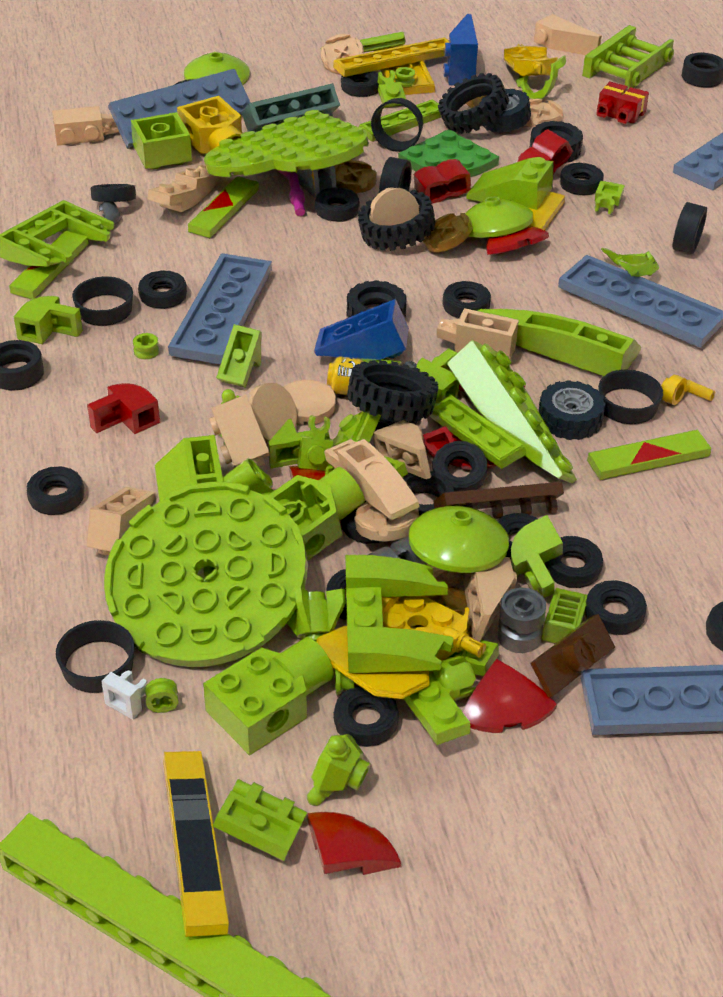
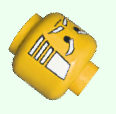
(340, 372)

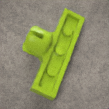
(436, 703)

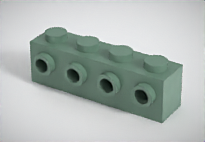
(290, 105)

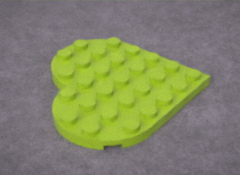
(300, 142)

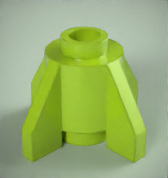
(316, 614)

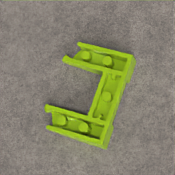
(25, 241)
(383, 648)

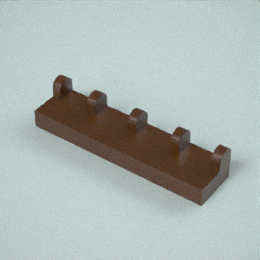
(505, 496)

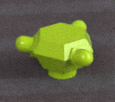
(338, 768)

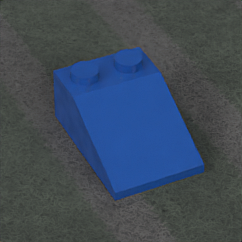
(461, 52)
(367, 335)

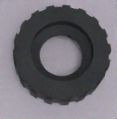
(564, 130)
(374, 293)

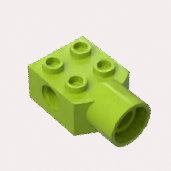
(320, 506)
(266, 692)

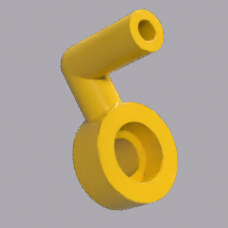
(676, 386)

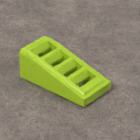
(556, 630)

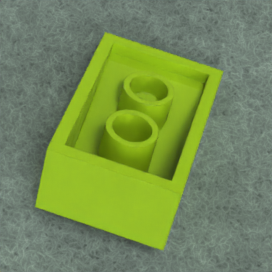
(521, 182)

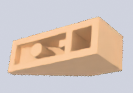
(565, 36)
(404, 443)
(112, 517)
(485, 593)

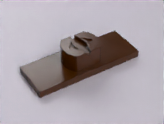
(572, 655)

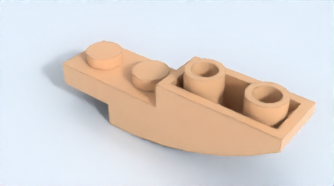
(186, 190)
(375, 476)

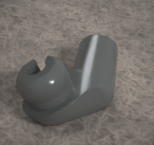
(110, 211)

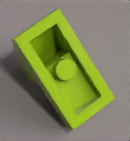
(240, 355)
(285, 445)

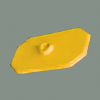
(377, 683)

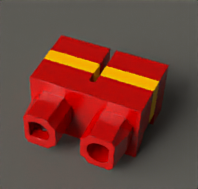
(622, 103)

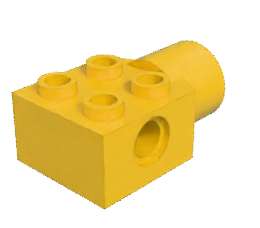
(210, 122)

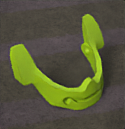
(549, 84)
(634, 264)

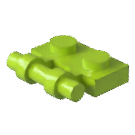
(260, 818)

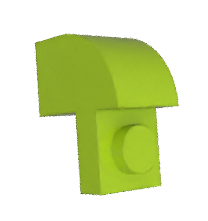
(46, 315)
(442, 373)
(531, 549)

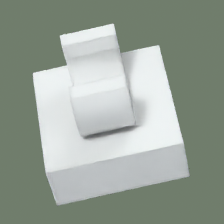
(122, 694)

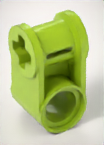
(250, 474)

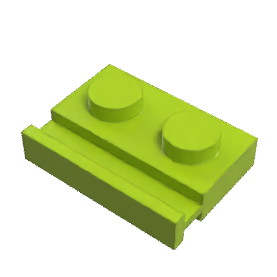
(356, 427)

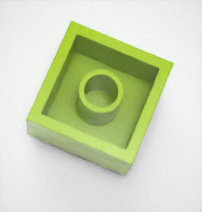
(161, 140)

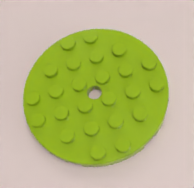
(238, 607)

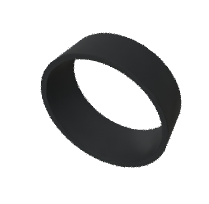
(385, 140)
(103, 286)
(630, 380)
(87, 633)

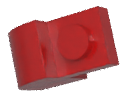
(124, 404)

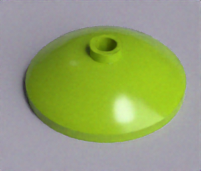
(215, 63)
(498, 217)
(458, 539)

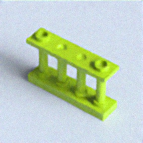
(622, 44)

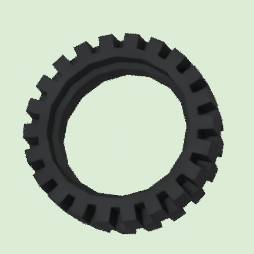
(479, 115)
(399, 234)
(392, 390)

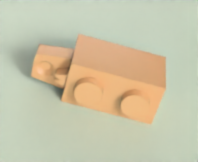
(82, 125)
(481, 327)
(240, 432)

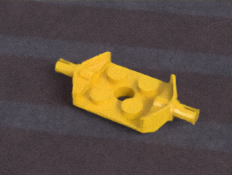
(529, 60)
(419, 610)

